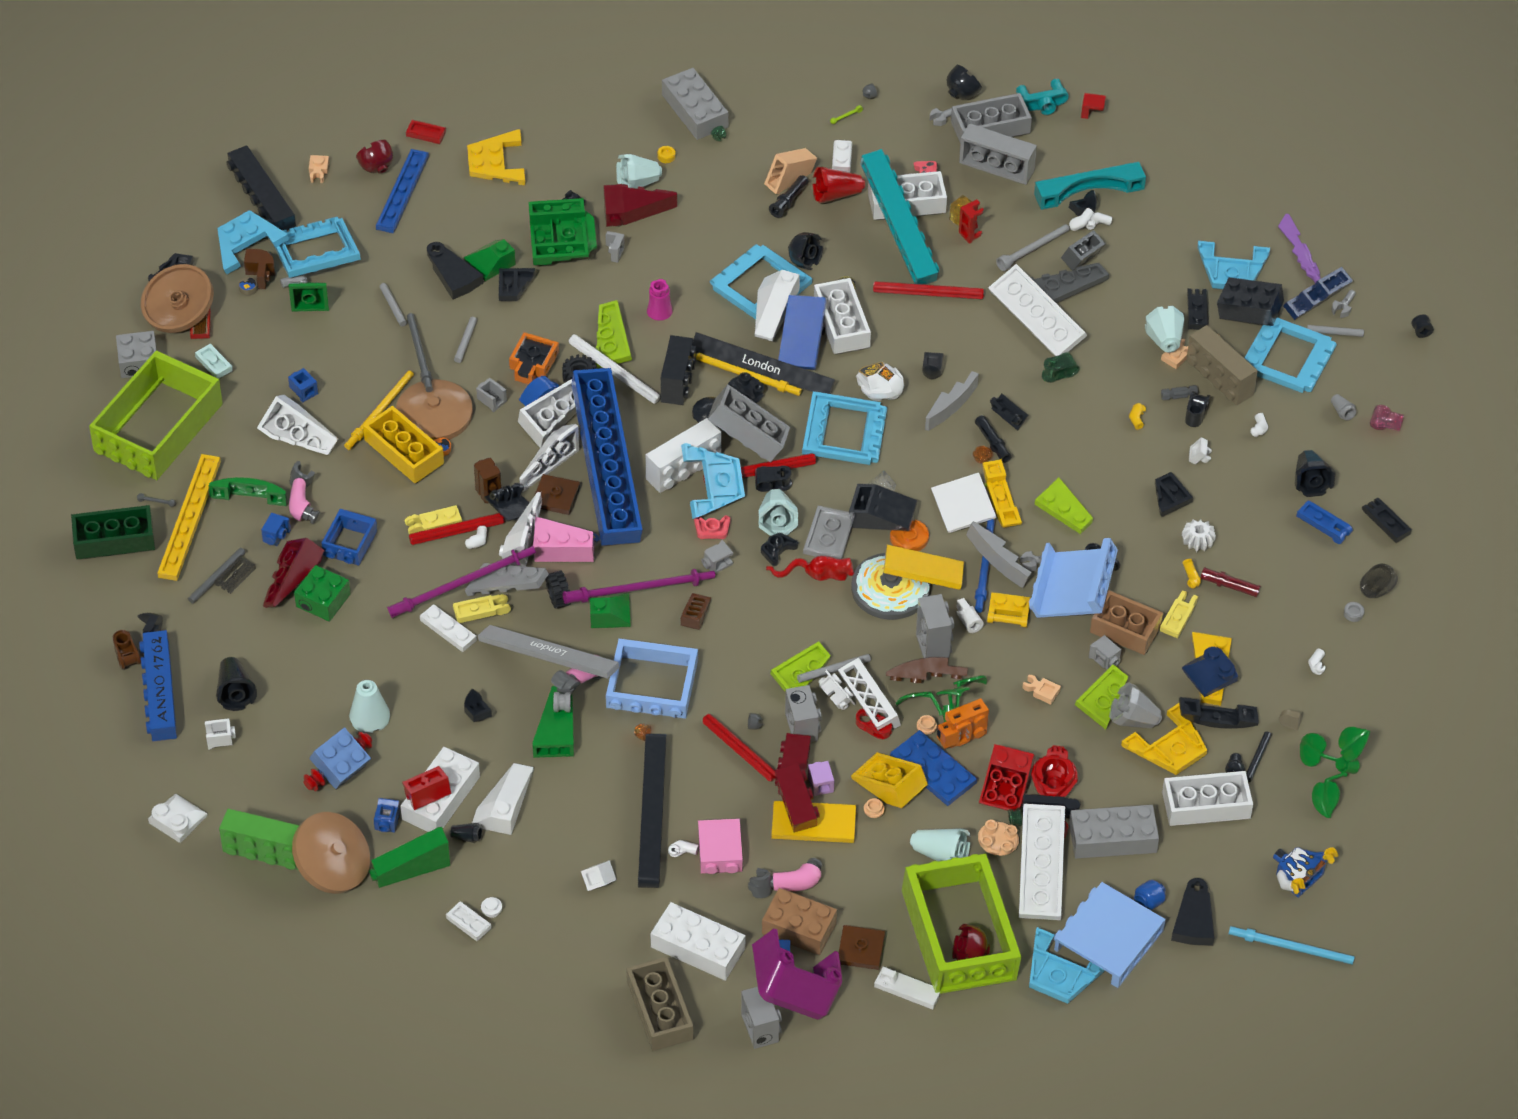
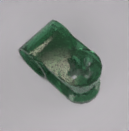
(1061, 366)

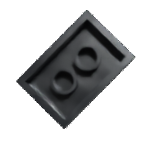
(1250, 301)
(677, 370)

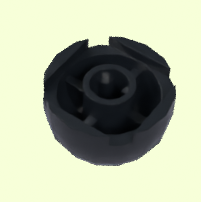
(962, 84)
(805, 250)

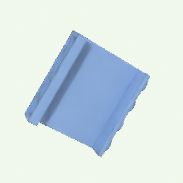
(1073, 581)
(1111, 932)

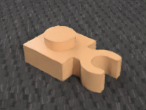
(318, 167)
(1177, 357)
(1043, 690)

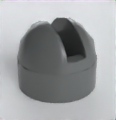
(869, 91)
(753, 720)

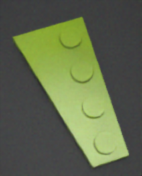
(611, 334)

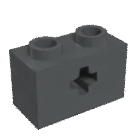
(1083, 250)

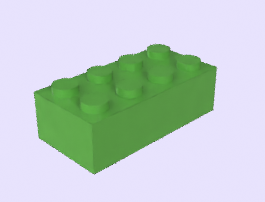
(258, 838)

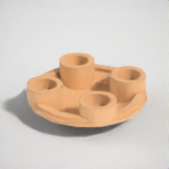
(998, 838)

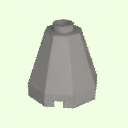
(1134, 708)

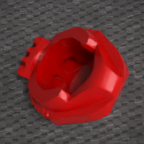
(1054, 773)

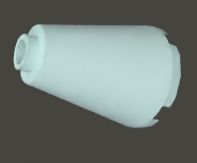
(368, 708)
(941, 843)

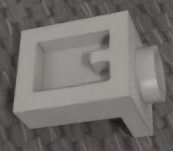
(616, 245)

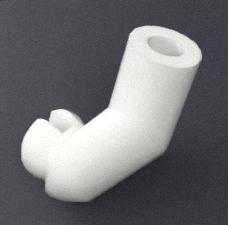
(1098, 218)
(1080, 221)
(1261, 426)
(477, 540)
(1314, 662)
(681, 847)

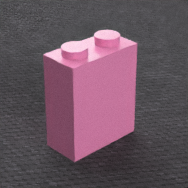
(720, 846)

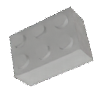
(934, 626)

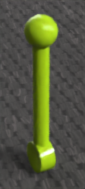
(833, 120)

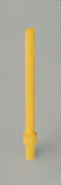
(781, 385)
(358, 433)

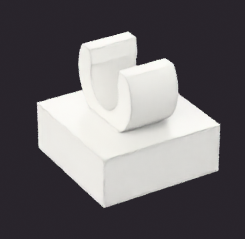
(1199, 451)

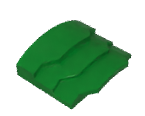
(560, 230)

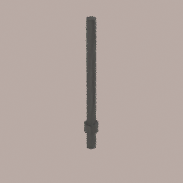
(425, 375)

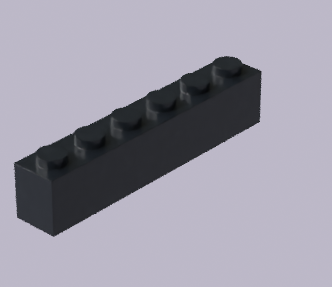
(260, 188)

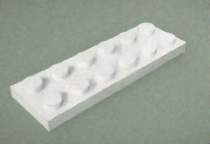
(1037, 311)
(1042, 862)

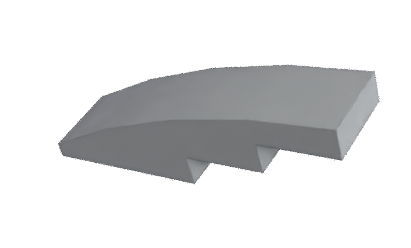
(949, 403)
(993, 550)

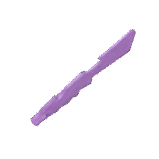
(1300, 249)

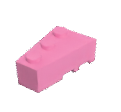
(562, 542)

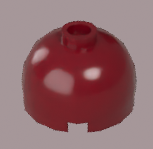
(376, 158)
(970, 943)

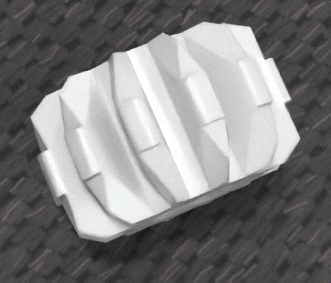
(1198, 535)

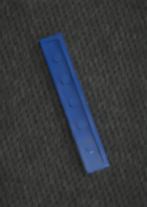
(402, 191)

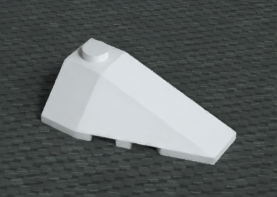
(773, 301)
(522, 533)

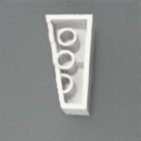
(548, 413)

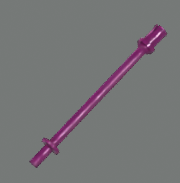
(584, 594)
(409, 604)

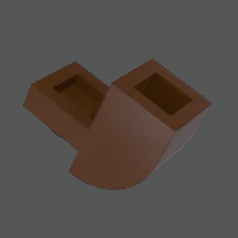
(259, 263)

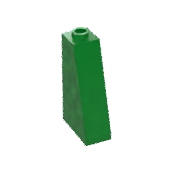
(554, 732)
(412, 859)

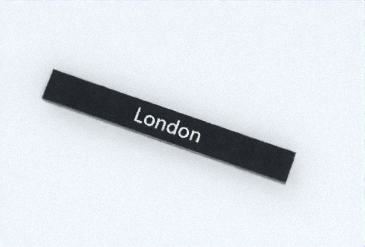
(762, 364)

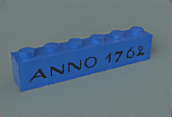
(159, 686)

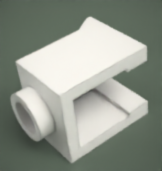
(219, 733)

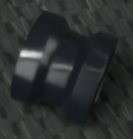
(1422, 326)

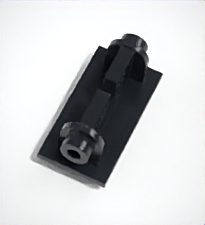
(1008, 411)

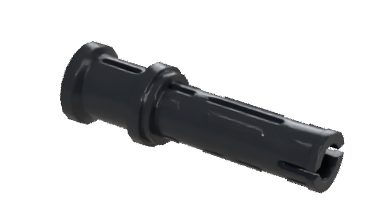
(784, 201)

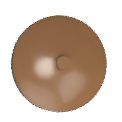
(177, 298)
(437, 413)
(331, 852)

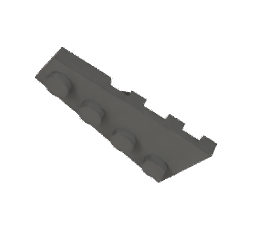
(1071, 282)

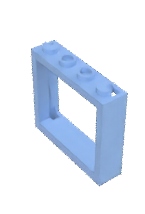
(654, 653)

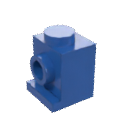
(303, 385)
(275, 529)

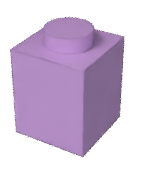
(820, 778)

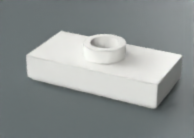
(468, 921)

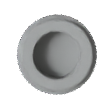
(1353, 611)

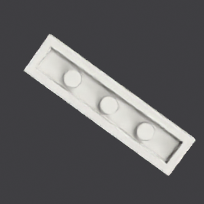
(872, 691)

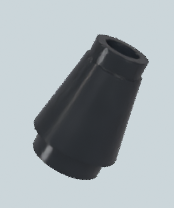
(467, 832)

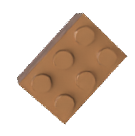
(1127, 622)
(800, 921)

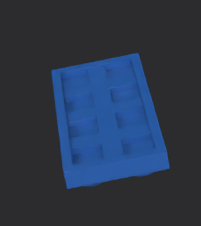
(943, 774)

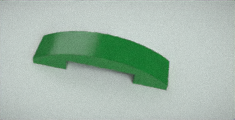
(248, 487)

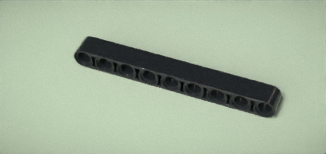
(652, 811)

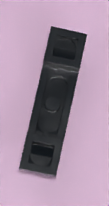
(1218, 717)

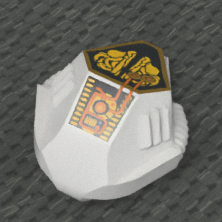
(880, 381)

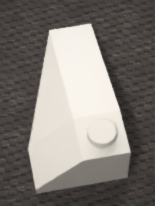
(294, 425)
(555, 450)
(502, 805)

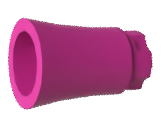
(659, 302)

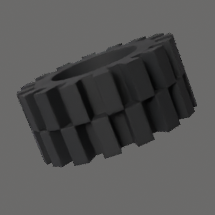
(577, 363)
(556, 586)

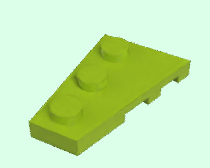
(1064, 506)
(805, 661)
(1099, 697)

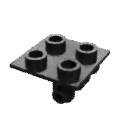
(508, 501)

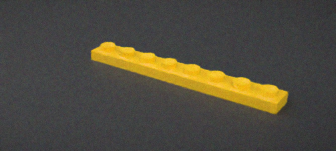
(188, 518)

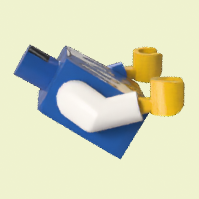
(1301, 868)

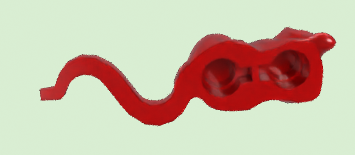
(819, 568)

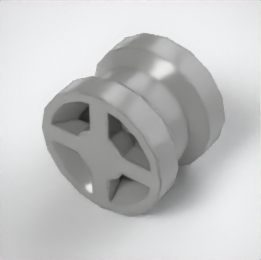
(562, 702)

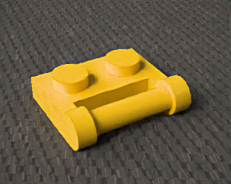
(1008, 605)

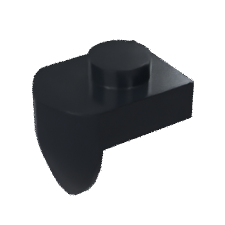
(1080, 205)
(932, 365)
(152, 620)
(475, 707)

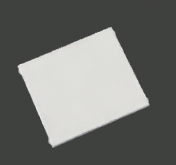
(963, 502)

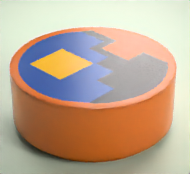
(445, 444)

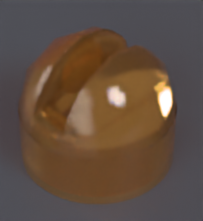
(641, 730)

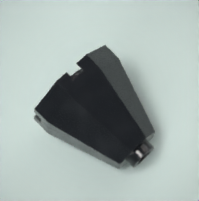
(1313, 474)

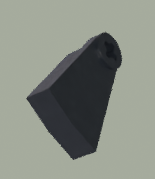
(454, 273)
(1194, 917)

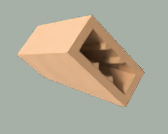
(788, 167)

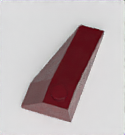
(629, 205)
(294, 565)

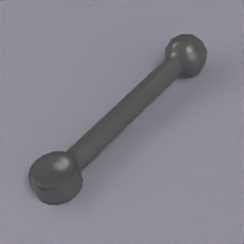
(140, 497)

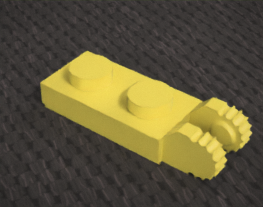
(433, 519)
(481, 608)
(1178, 615)

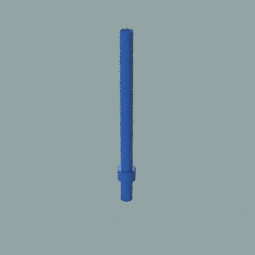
(981, 593)

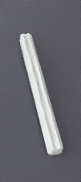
(617, 371)

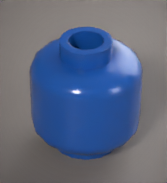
(1150, 894)

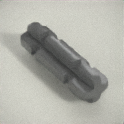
(1178, 392)

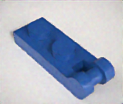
(1324, 521)

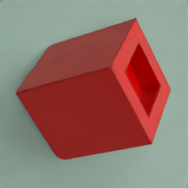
(1092, 101)

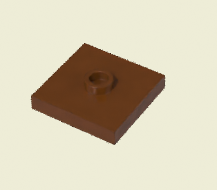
(557, 493)
(861, 947)

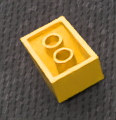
(891, 779)

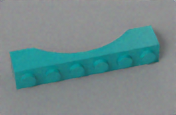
(1124, 177)

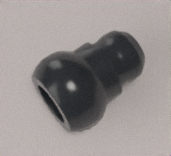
(1234, 763)

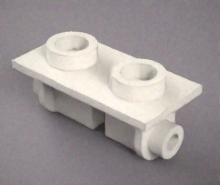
(832, 684)

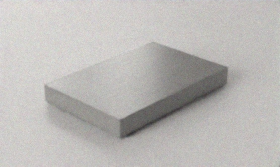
(828, 533)

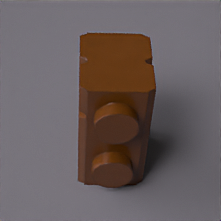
(486, 477)

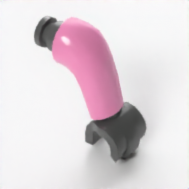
(298, 505)
(571, 679)
(798, 880)

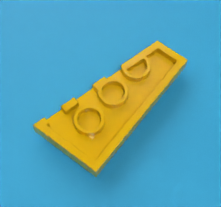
(1201, 643)

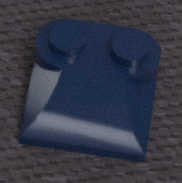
(1211, 671)

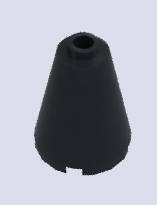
(234, 685)

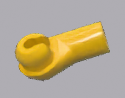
(1135, 414)
(1194, 579)

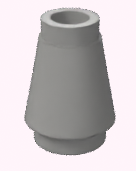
(1344, 408)

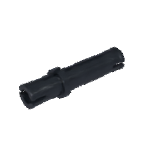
(996, 444)

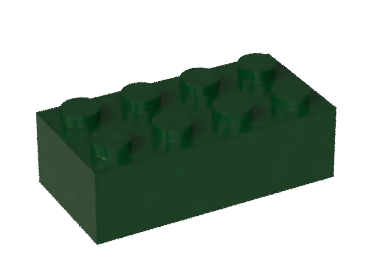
(112, 532)

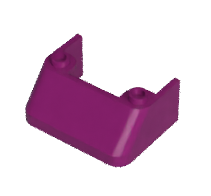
(793, 987)

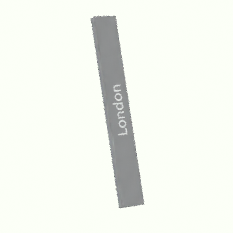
(548, 651)

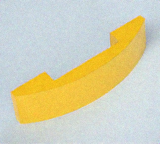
(1000, 495)

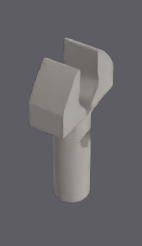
(940, 116)
(1344, 304)
(1034, 561)

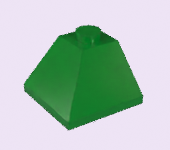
(491, 258)
(308, 296)
(610, 611)

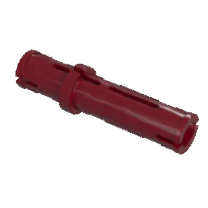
(1230, 582)

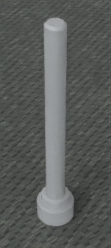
(1005, 261)

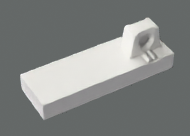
(907, 988)

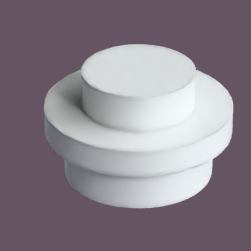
(491, 907)

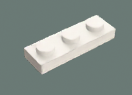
(448, 628)

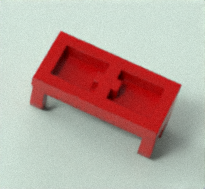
(968, 221)
(427, 787)

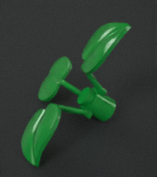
(956, 691)
(1312, 745)

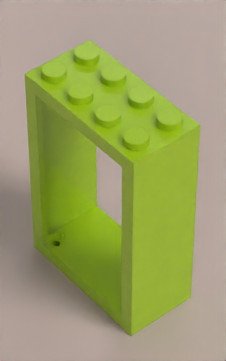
(156, 370)
(967, 972)

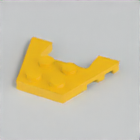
(487, 158)
(1175, 749)

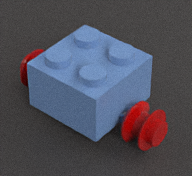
(338, 759)

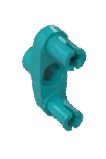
(1046, 100)

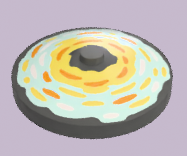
(885, 594)

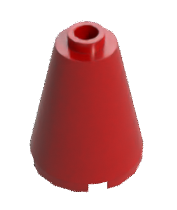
(835, 184)

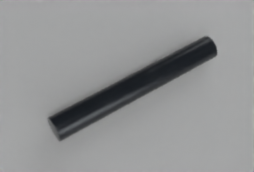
(1258, 755)

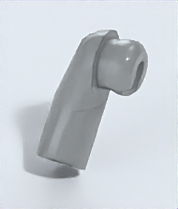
(285, 281)

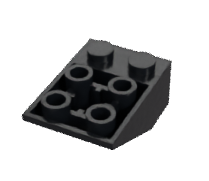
(881, 508)

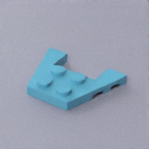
(244, 232)
(1221, 268)
(721, 477)
(1056, 975)

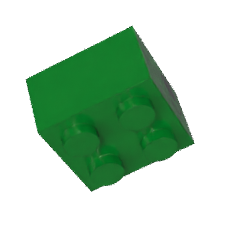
(322, 593)

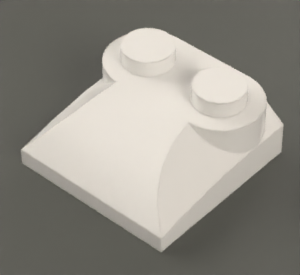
(176, 817)

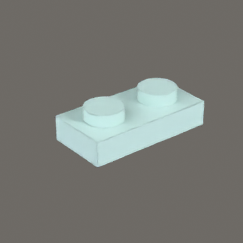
(213, 361)

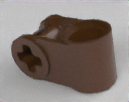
(125, 649)

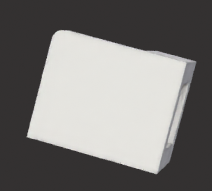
(598, 875)

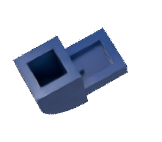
(537, 389)

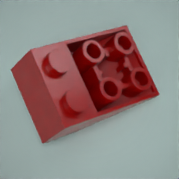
(1007, 778)

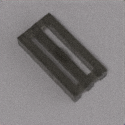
(237, 577)

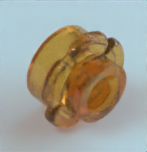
(982, 454)

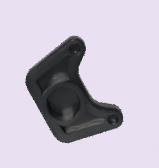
(777, 545)

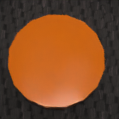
(914, 539)

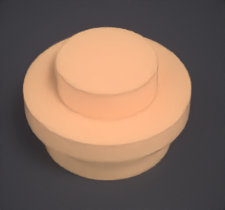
(926, 724)
(874, 808)

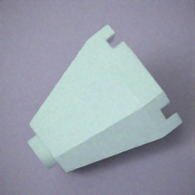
(637, 171)
(1165, 327)
(777, 513)

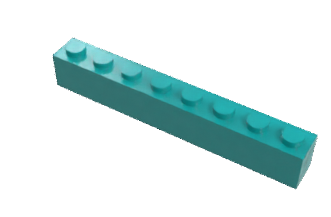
(899, 217)

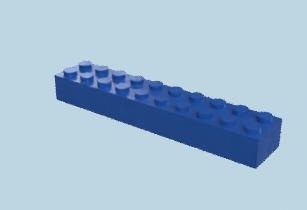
(606, 456)

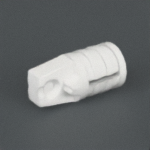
(969, 616)

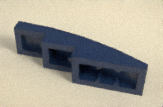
(1318, 293)

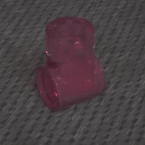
(1385, 418)

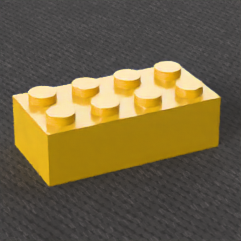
(403, 444)

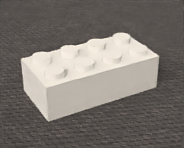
(922, 190)
(843, 316)
(666, 463)
(462, 777)
(1207, 798)
(698, 941)

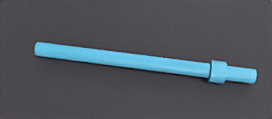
(1251, 935)

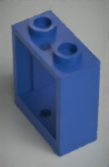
(353, 522)

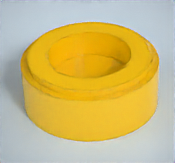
(666, 154)

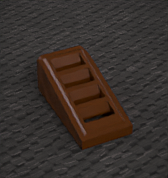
(691, 621)

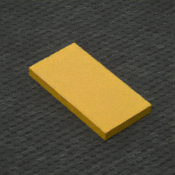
(923, 567)
(834, 824)

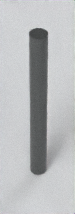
(211, 580)

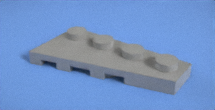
(508, 578)

